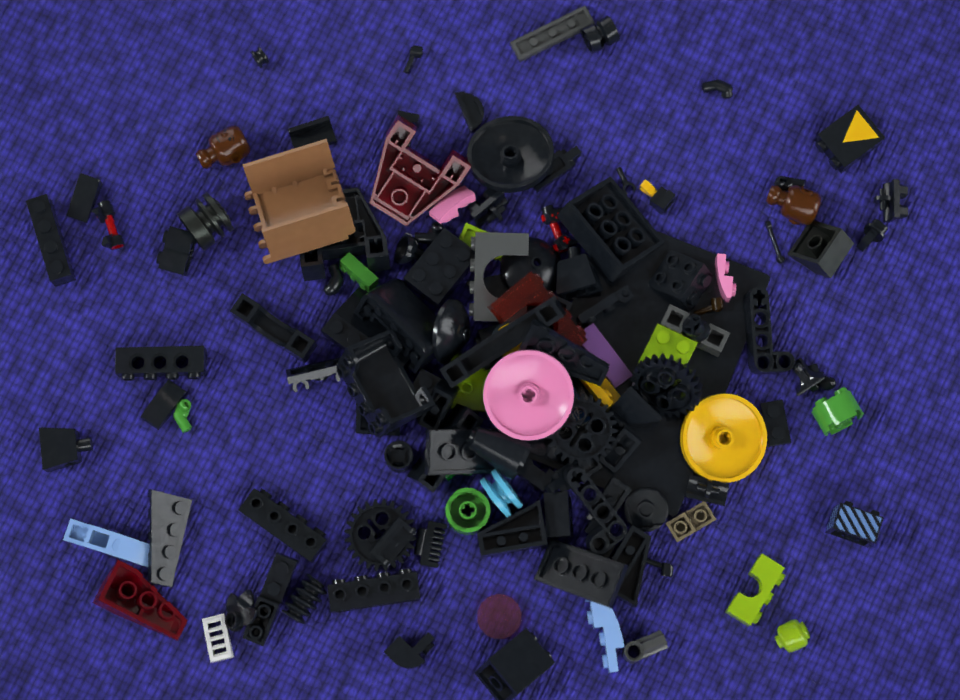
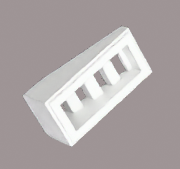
(229, 651)

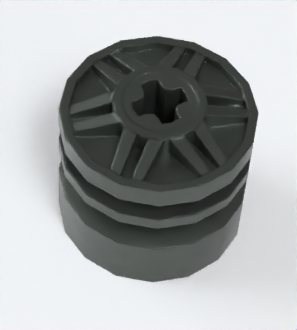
(205, 221)

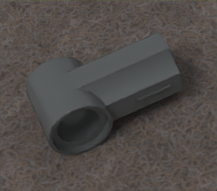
(646, 646)

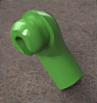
(181, 413)

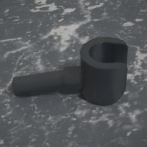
(415, 52)
(624, 181)
(666, 568)

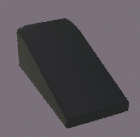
(84, 197)

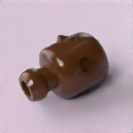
(226, 147)
(796, 204)

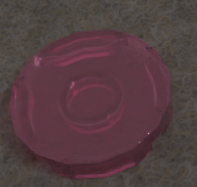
(499, 616)

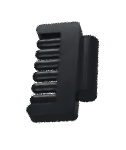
(425, 541)

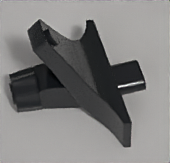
(808, 378)

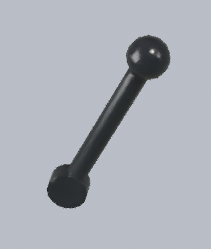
(780, 259)

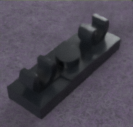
(317, 371)

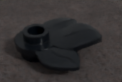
(240, 611)

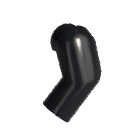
(826, 384)

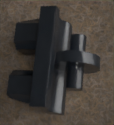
(889, 200)
(490, 209)
(707, 490)

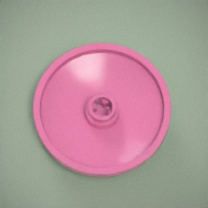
(528, 394)

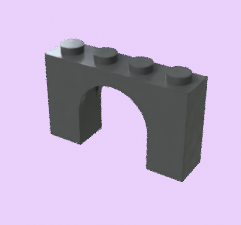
(487, 247)

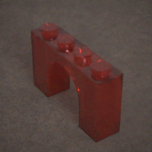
(531, 292)

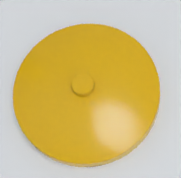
(723, 438)

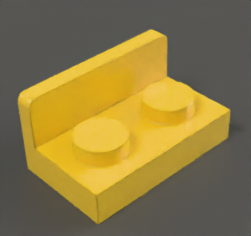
(605, 392)

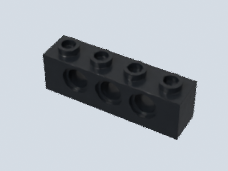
(127, 356)

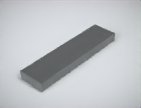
(551, 34)

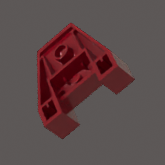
(409, 181)

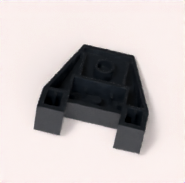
(366, 240)

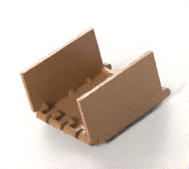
(298, 201)

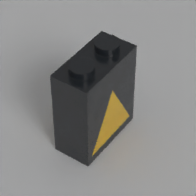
(849, 139)

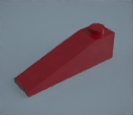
(135, 599)

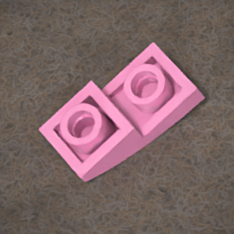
(448, 206)
(725, 283)

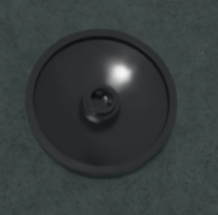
(510, 154)

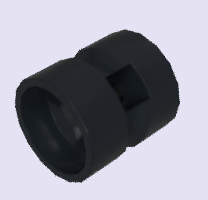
(600, 34)
(399, 456)

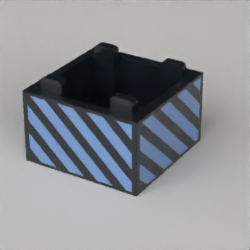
(854, 524)

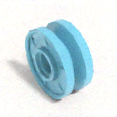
(501, 493)

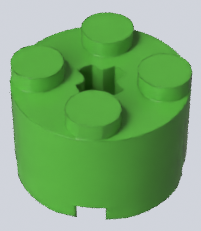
(836, 412)
(456, 505)

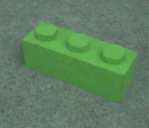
(358, 272)

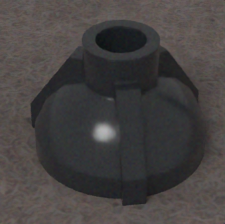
(407, 250)

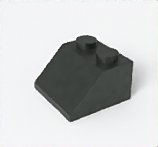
(821, 248)

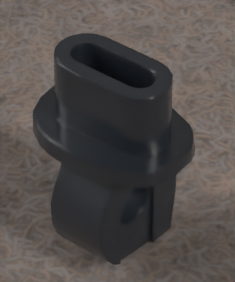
(873, 232)

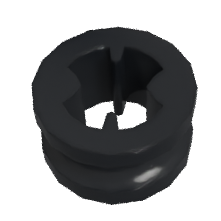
(259, 57)

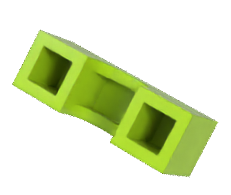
(767, 574)

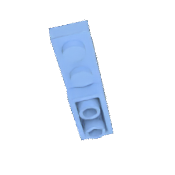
(107, 542)
(611, 636)

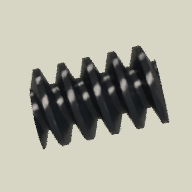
(305, 599)

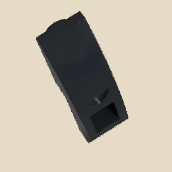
(271, 598)

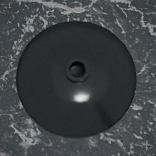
(516, 267)
(450, 331)

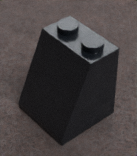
(514, 666)

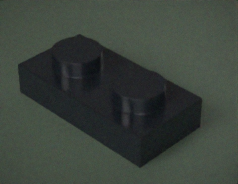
(776, 423)

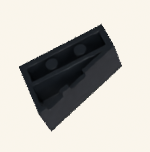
(516, 533)
(633, 552)

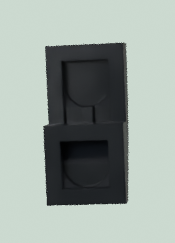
(163, 404)

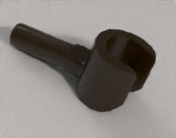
(716, 306)

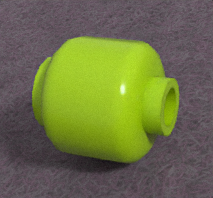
(792, 635)

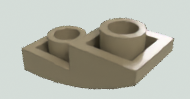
(691, 521)

